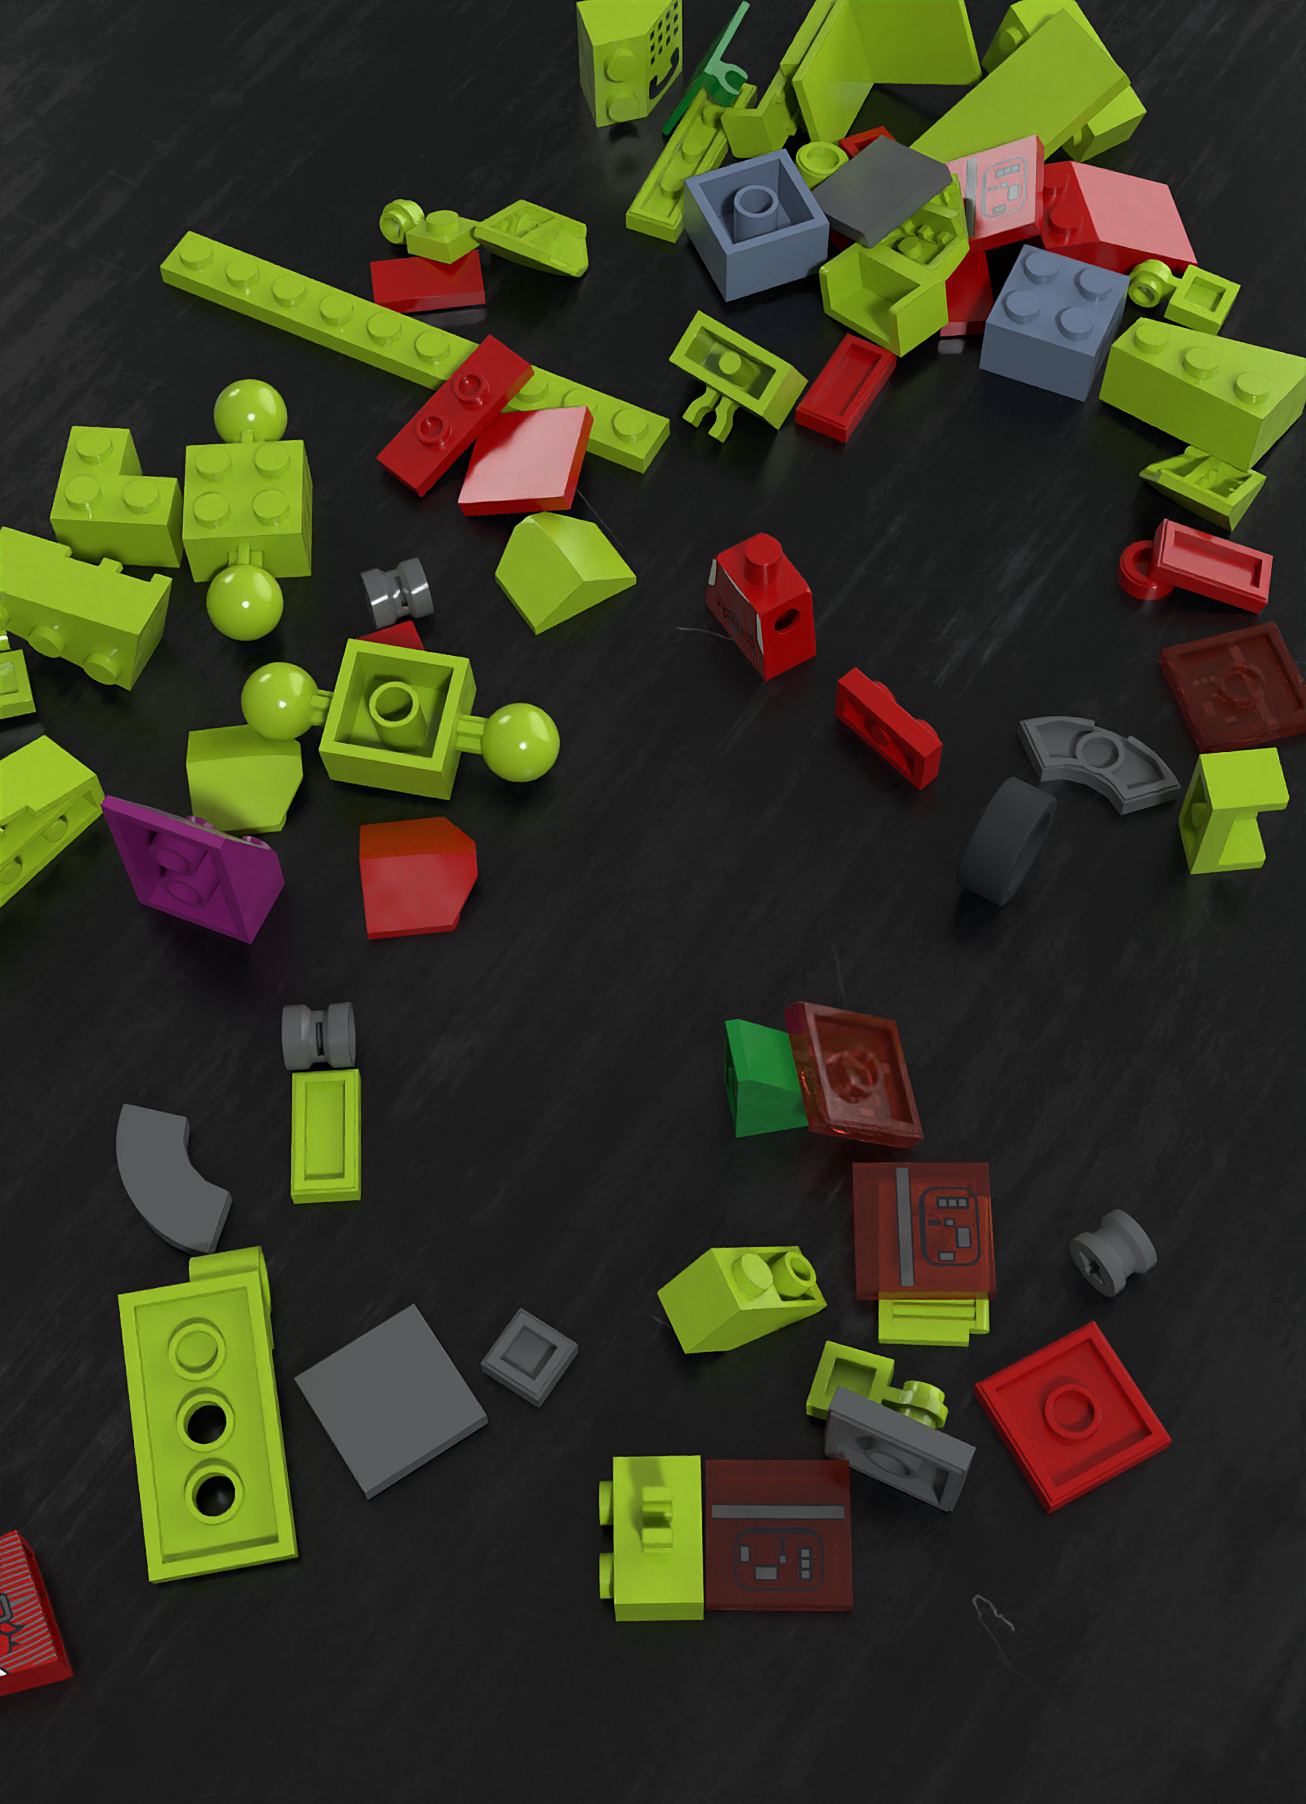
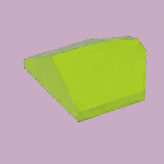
(536, 239)
(1205, 485)
(559, 569)
(242, 779)

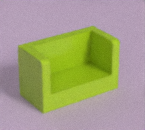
(884, 296)
(1223, 805)

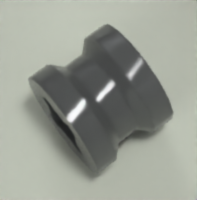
(1113, 1252)

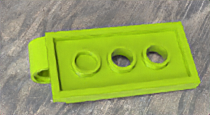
(195, 1350)

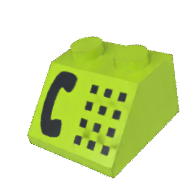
(627, 55)

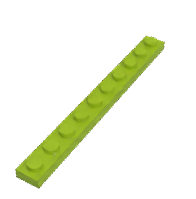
(394, 341)

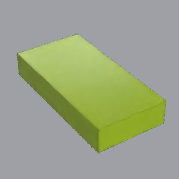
(326, 1136)

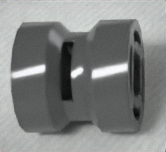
(397, 593)
(318, 1036)

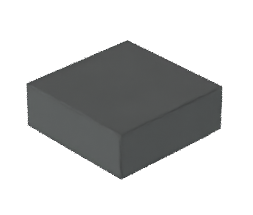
(529, 1357)

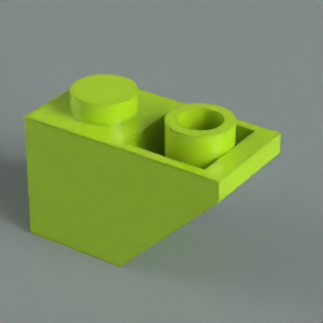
(740, 1296)

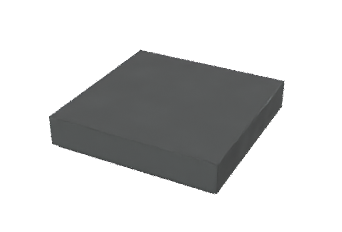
(879, 190)
(391, 1401)
(896, 1449)

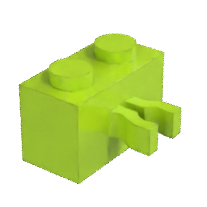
(737, 374)
(656, 1538)

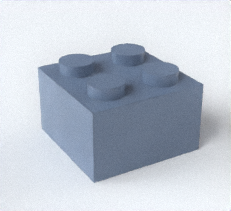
(755, 224)
(1054, 322)

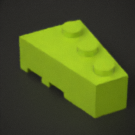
(1109, 126)
(1206, 389)
(80, 609)
(43, 808)

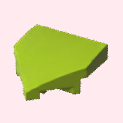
(935, 233)

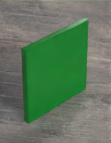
(713, 73)

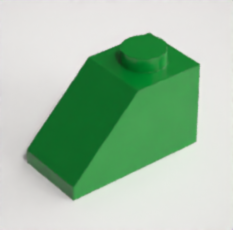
(761, 1079)

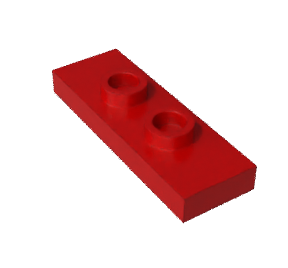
(455, 415)

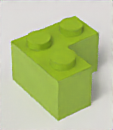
(110, 508)

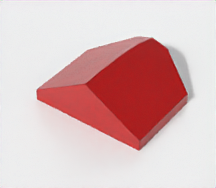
(415, 876)

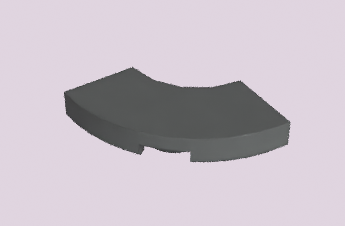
(1112, 765)
(165, 1184)

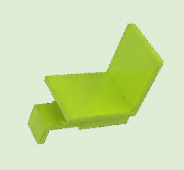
(841, 56)

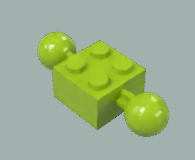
(247, 511)
(399, 720)

